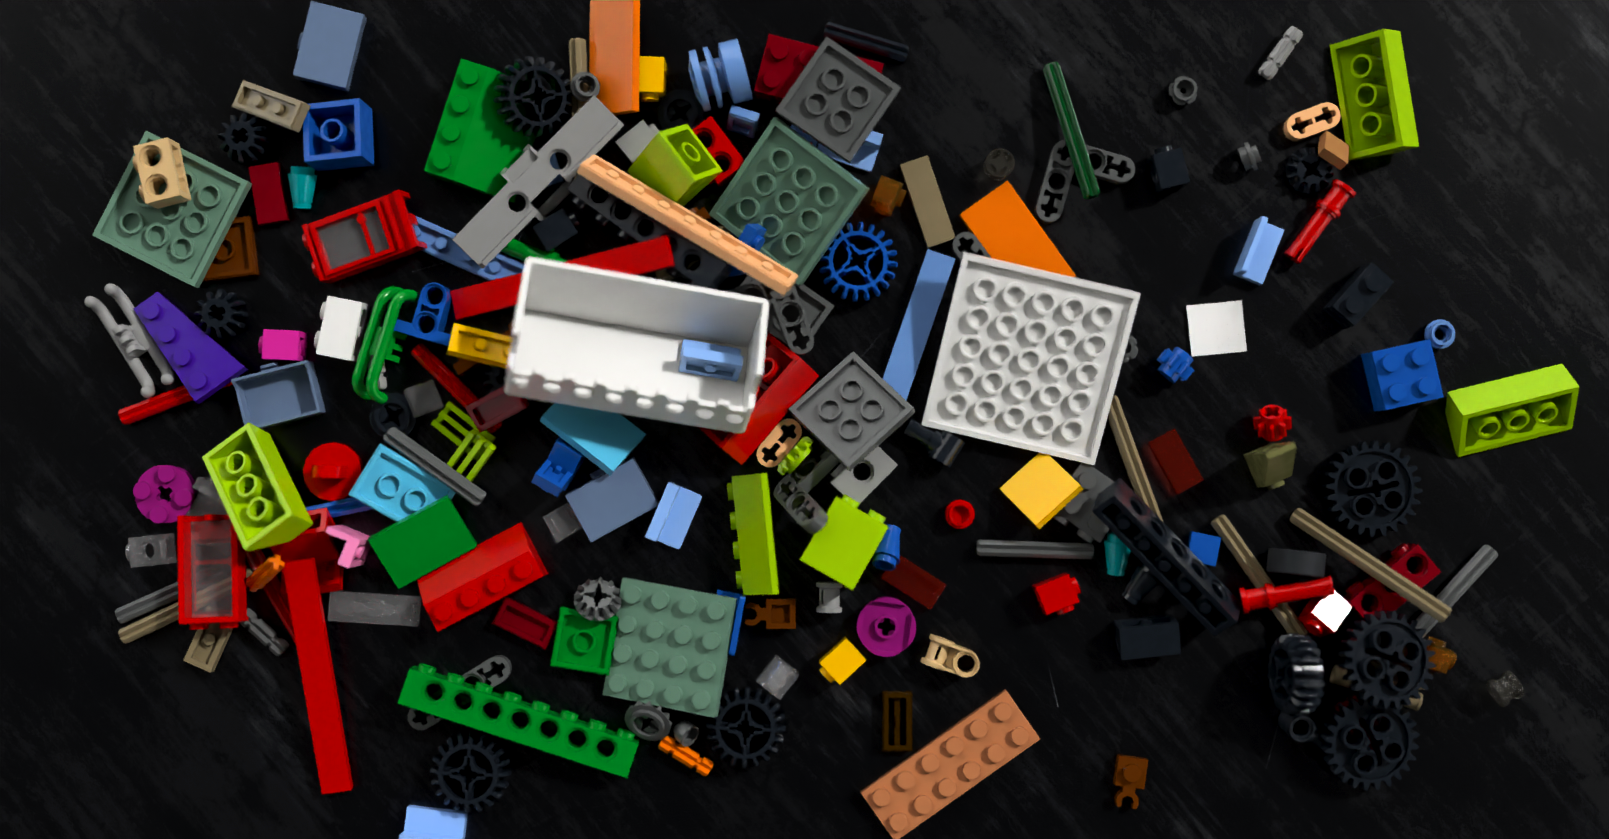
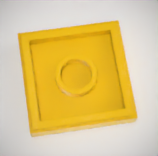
(1041, 489)

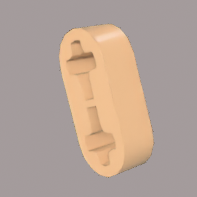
(1309, 115)
(774, 437)

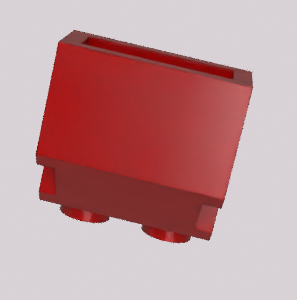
(317, 544)

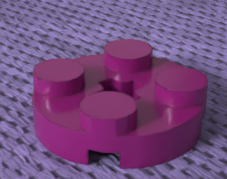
(148, 493)
(872, 636)

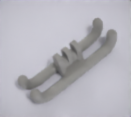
(132, 339)

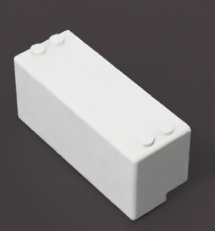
(618, 343)

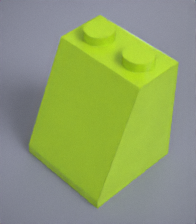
(676, 164)
(845, 541)

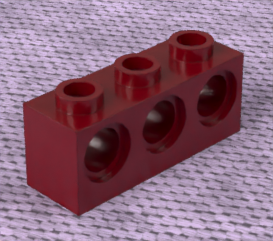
(1389, 600)

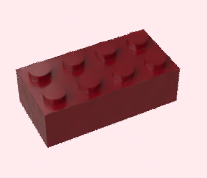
(783, 64)

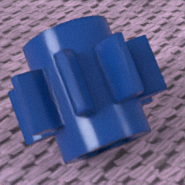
(1175, 364)

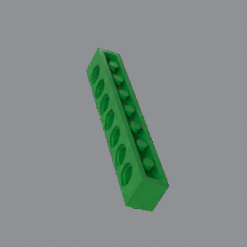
(416, 696)

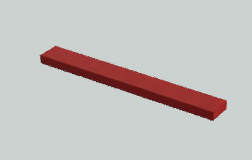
(505, 291)
(318, 675)

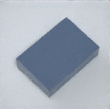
(329, 46)
(279, 394)
(612, 500)

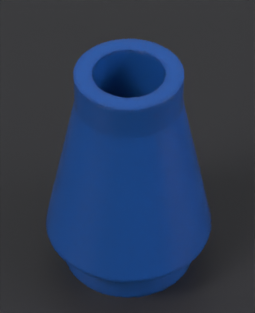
(888, 551)

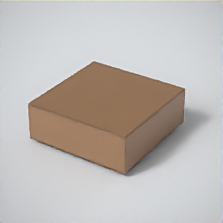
(1333, 150)

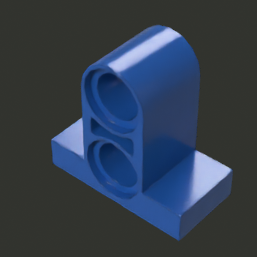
(425, 310)

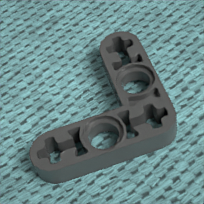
(1066, 170)
(780, 302)
(801, 484)

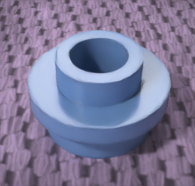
(1447, 330)

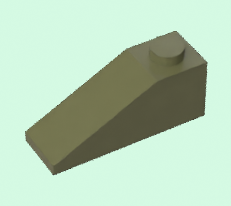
(1271, 464)

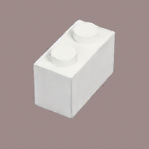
(341, 328)

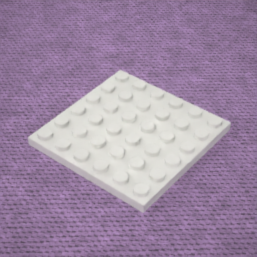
(1030, 358)

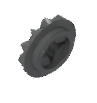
(608, 605)
(653, 730)

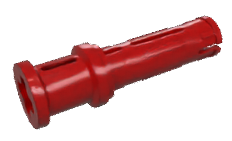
(1327, 210)
(1271, 596)

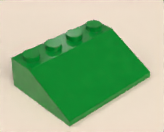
(471, 136)

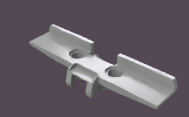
(530, 174)

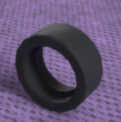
(1296, 562)

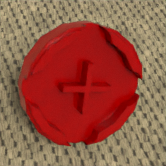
(332, 471)

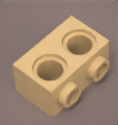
(168, 170)

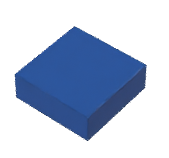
(1204, 547)

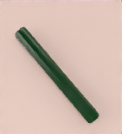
(1071, 130)

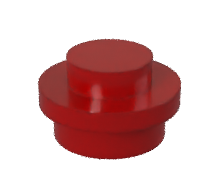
(959, 514)

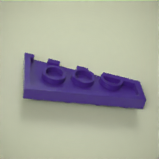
(193, 355)

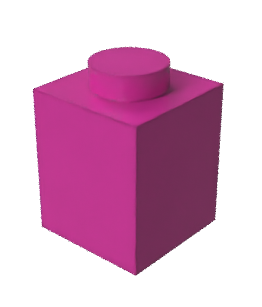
(283, 345)

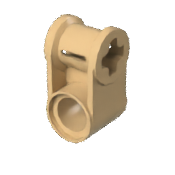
(948, 656)

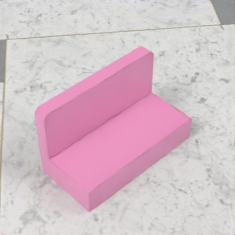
(356, 547)

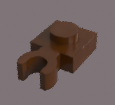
(778, 613)
(1129, 774)

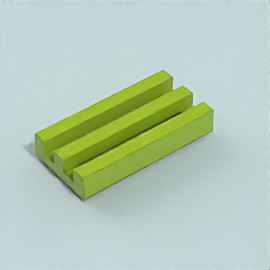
(443, 415)
(481, 441)

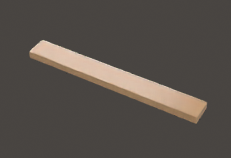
(688, 224)

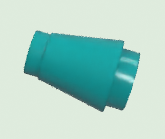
(302, 186)
(1116, 555)

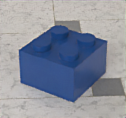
(338, 135)
(1402, 375)

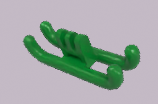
(380, 342)

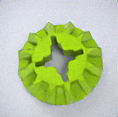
(795, 456)

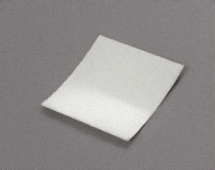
(1216, 328)

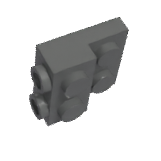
(1079, 509)

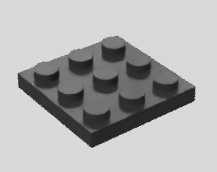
(838, 100)
(851, 411)

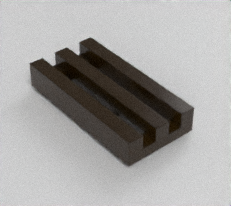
(885, 720)

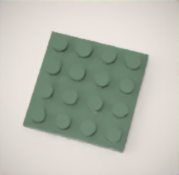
(792, 194)
(179, 236)
(671, 647)

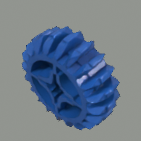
(879, 248)

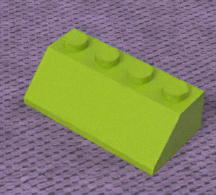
(1374, 94)
(1511, 409)
(256, 489)
(754, 533)

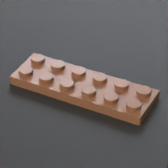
(950, 765)

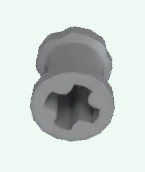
(829, 597)

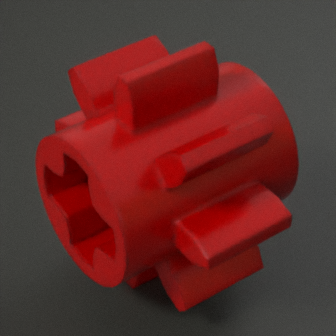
(1272, 423)

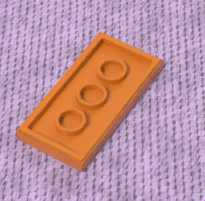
(616, 53)
(1012, 232)

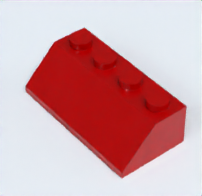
(781, 385)
(481, 577)

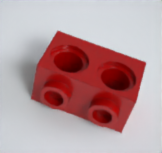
(720, 149)

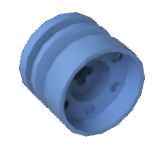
(720, 75)

